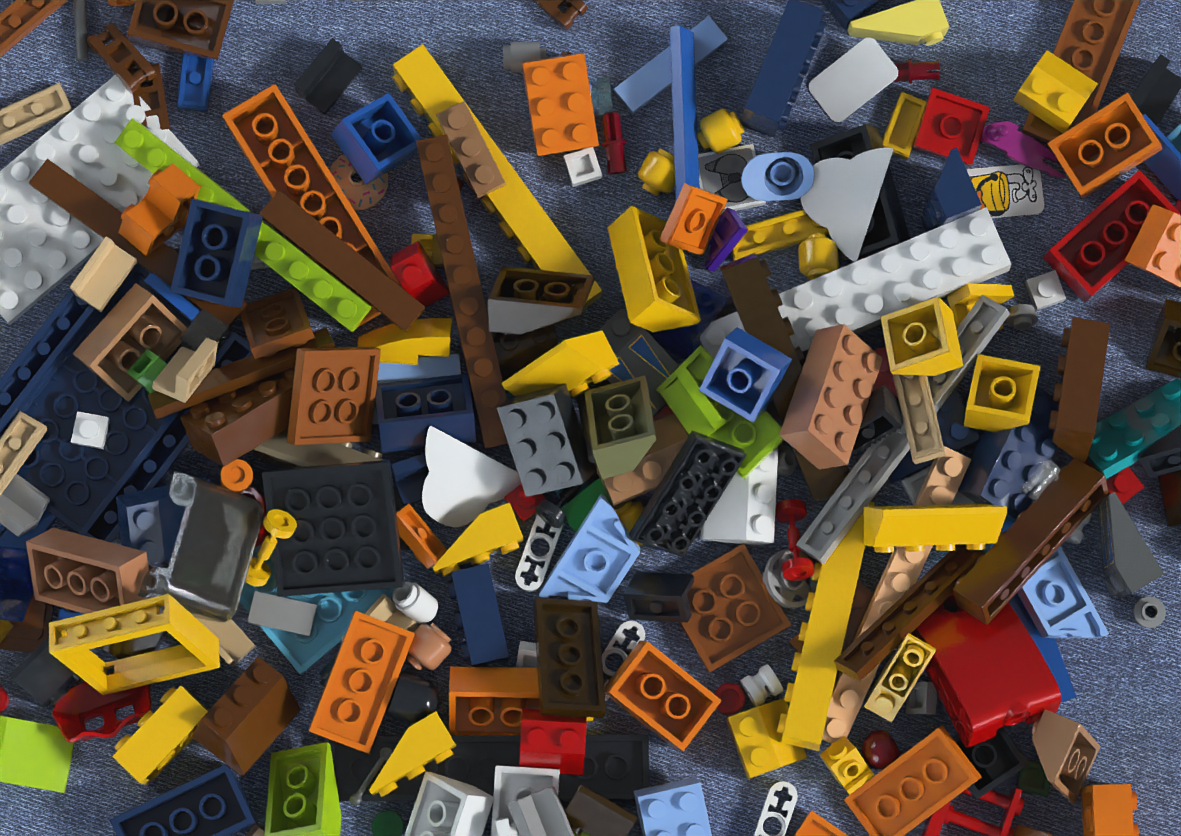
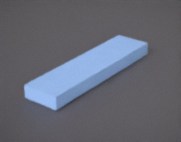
(656, 74)

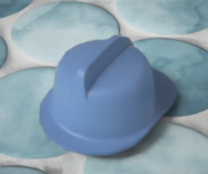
(777, 176)

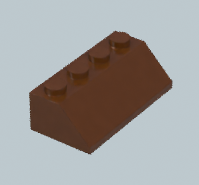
(1080, 386)

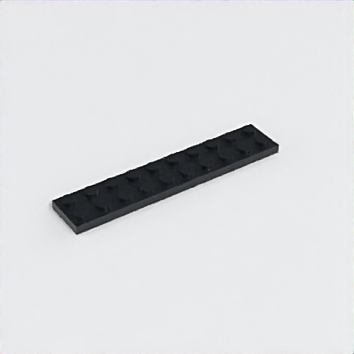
(611, 766)

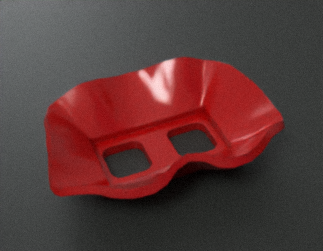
(87, 703)

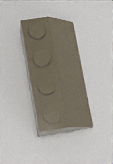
(286, 455)

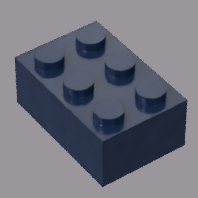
(216, 253)

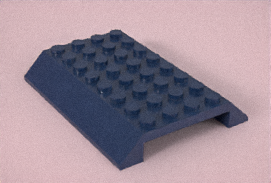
(55, 384)

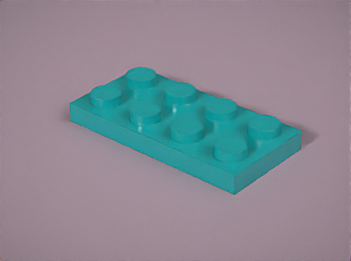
(1134, 429)

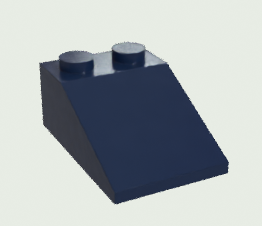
(953, 434)
(150, 521)

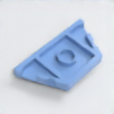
(594, 558)
(1060, 602)

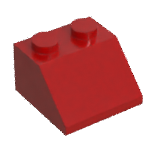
(552, 742)

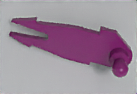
(1019, 147)

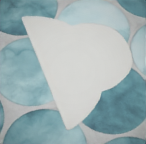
(846, 196)
(461, 480)

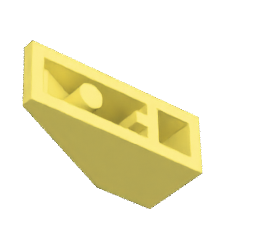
(907, 24)

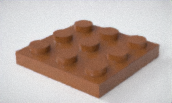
(333, 395)
(730, 609)

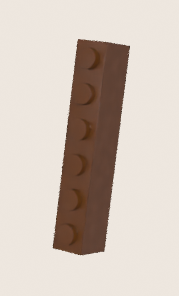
(1030, 541)

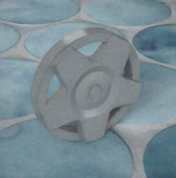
(786, 588)

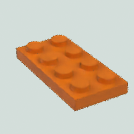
(361, 682)
(913, 786)

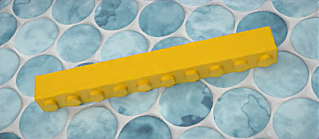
(513, 203)

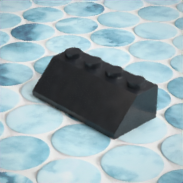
(887, 221)

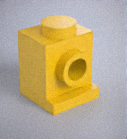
(846, 765)

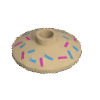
(358, 194)

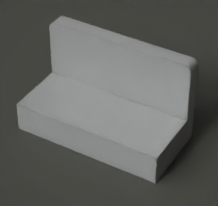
(21, 506)
(540, 814)

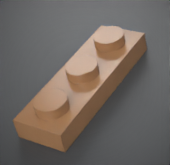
(470, 149)

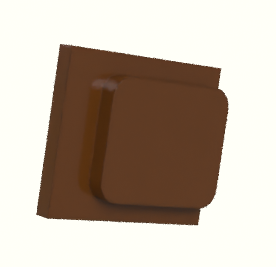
(32, 631)

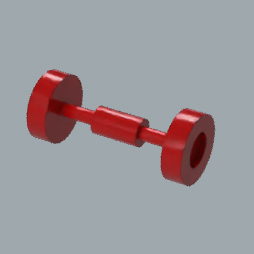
(797, 567)

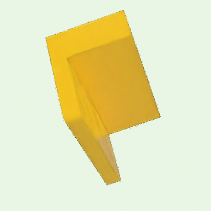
(965, 297)

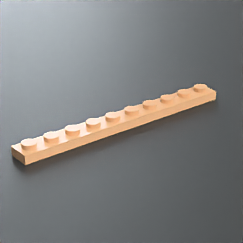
(898, 577)

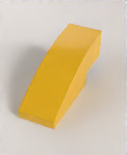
(423, 338)

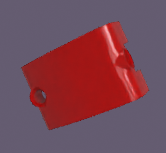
(986, 672)

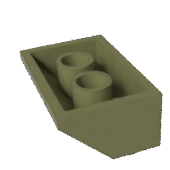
(620, 425)

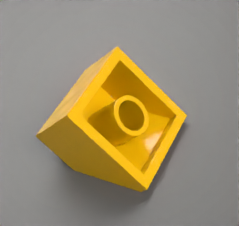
(1055, 91)
(922, 339)
(1001, 394)
(758, 740)

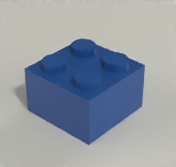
(376, 138)
(745, 374)

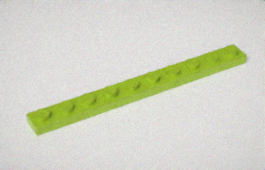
(271, 245)

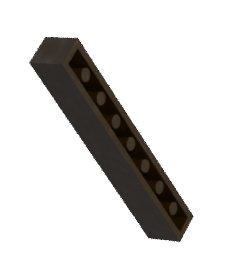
(761, 318)

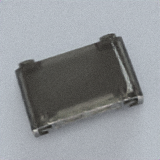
(210, 549)

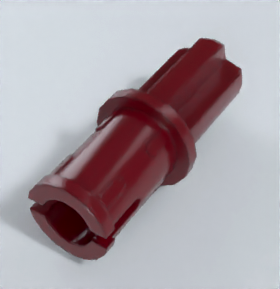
(917, 71)
(614, 144)

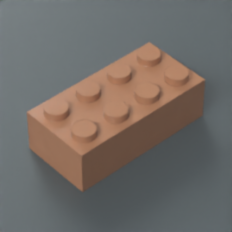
(831, 397)
(84, 571)

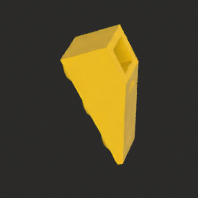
(487, 534)
(899, 677)
(419, 745)

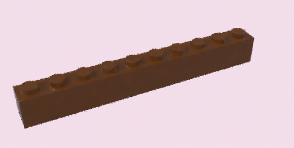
(464, 286)

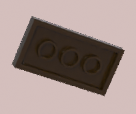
(569, 658)

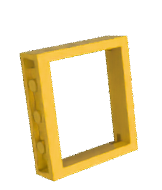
(137, 619)

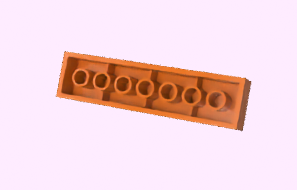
(290, 163)

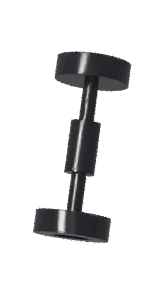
(551, 512)

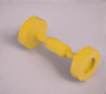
(279, 525)

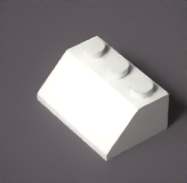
(746, 508)
(448, 808)

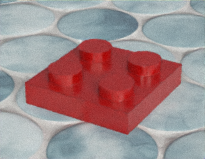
(950, 124)

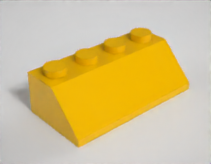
(651, 273)
(932, 525)

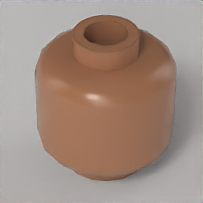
(429, 647)

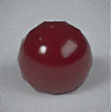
(879, 749)

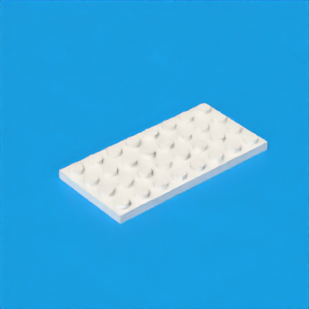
(37, 236)

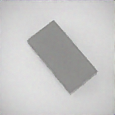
(282, 613)

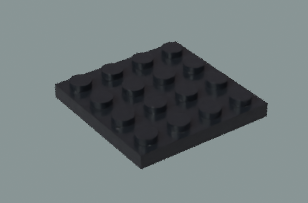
(343, 528)

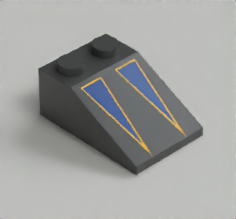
(637, 356)
(1125, 555)

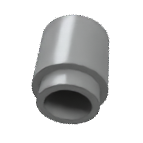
(521, 52)

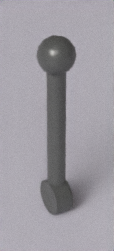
(355, 799)

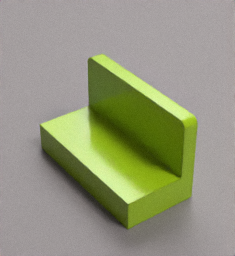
(691, 406)

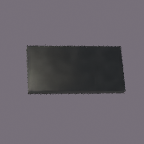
(687, 494)

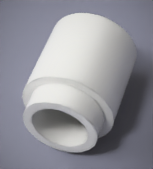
(415, 603)

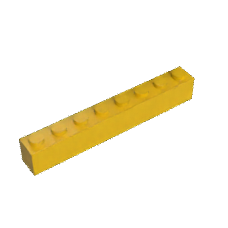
(822, 641)

